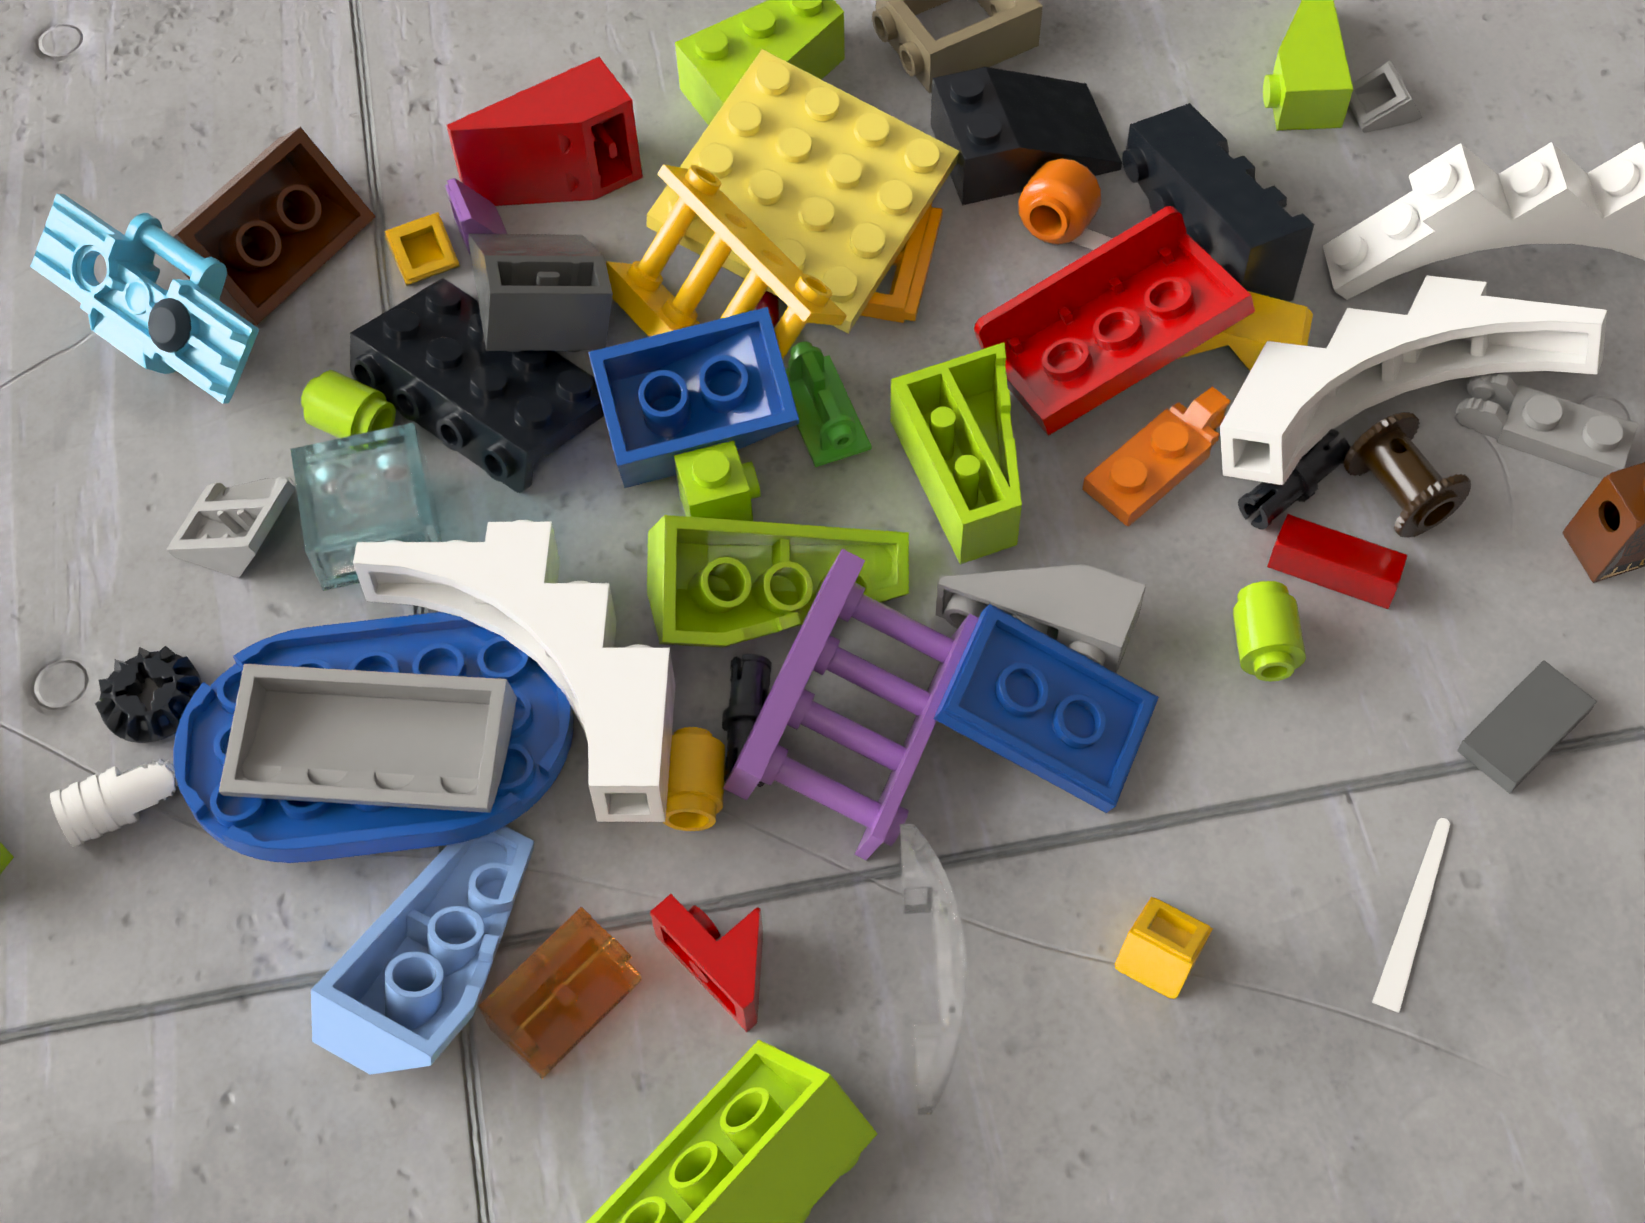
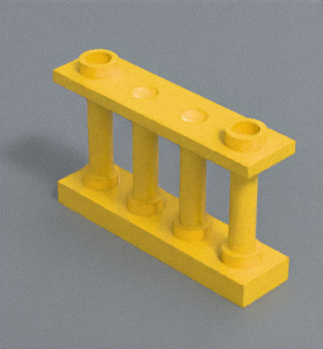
(656, 311)

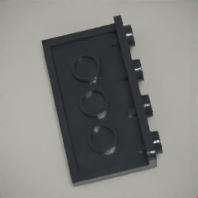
(484, 404)

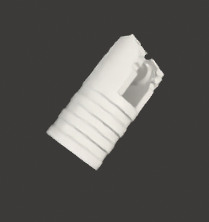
(111, 799)

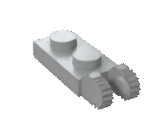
(1546, 425)

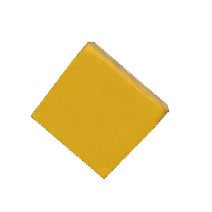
(421, 248)
(1162, 947)

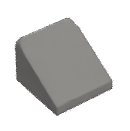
(1382, 100)

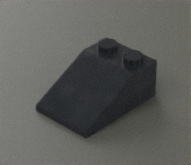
(1013, 126)

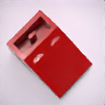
(551, 141)

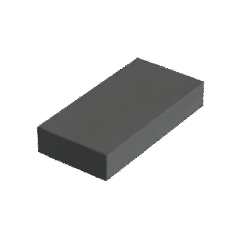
(1526, 726)

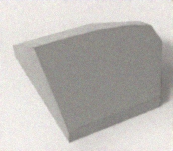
(230, 524)

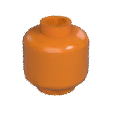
(1059, 201)

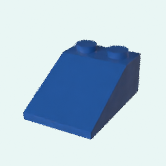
(692, 392)

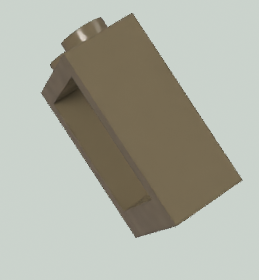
(1007, 32)

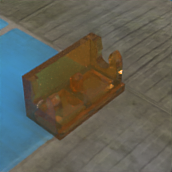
(560, 992)

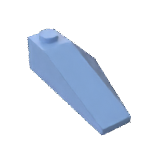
(424, 960)

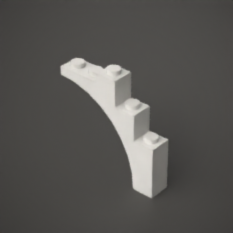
(1469, 208)
(1375, 355)
(568, 629)

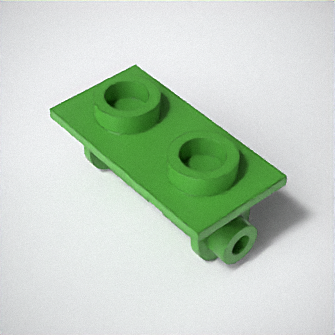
(823, 407)

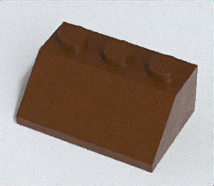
(275, 224)

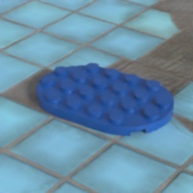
(325, 830)

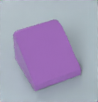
(472, 211)

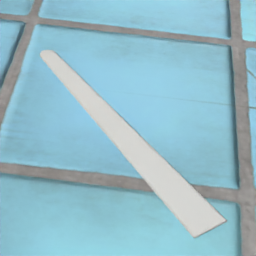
(1402, 954)

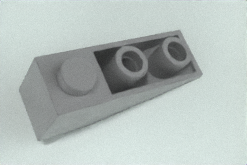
(1069, 603)

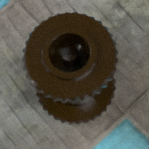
(1406, 474)

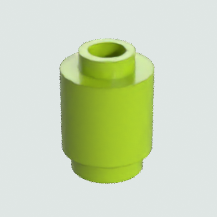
(345, 406)
(1268, 631)

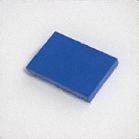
(1047, 708)

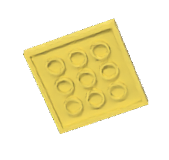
(817, 177)

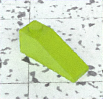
(1310, 72)

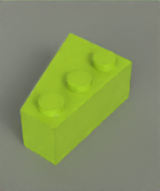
(794, 30)
(963, 448)

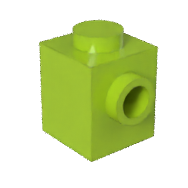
(716, 483)

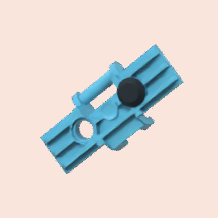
(156, 327)

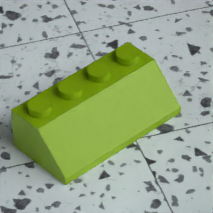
(749, 1150)

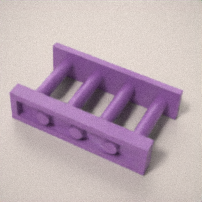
(793, 705)

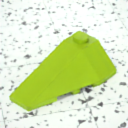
(749, 579)

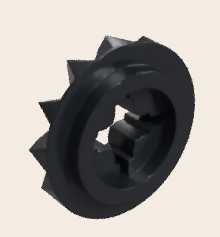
(124, 711)

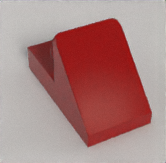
(723, 967)

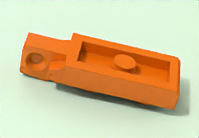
(1157, 457)

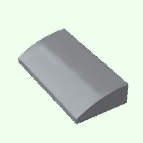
(368, 738)

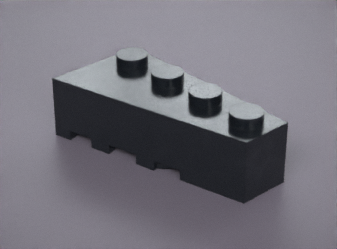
(1242, 226)

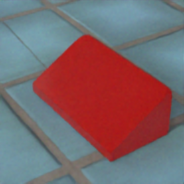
(1337, 561)

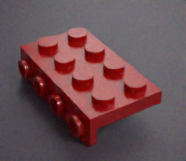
(1112, 319)

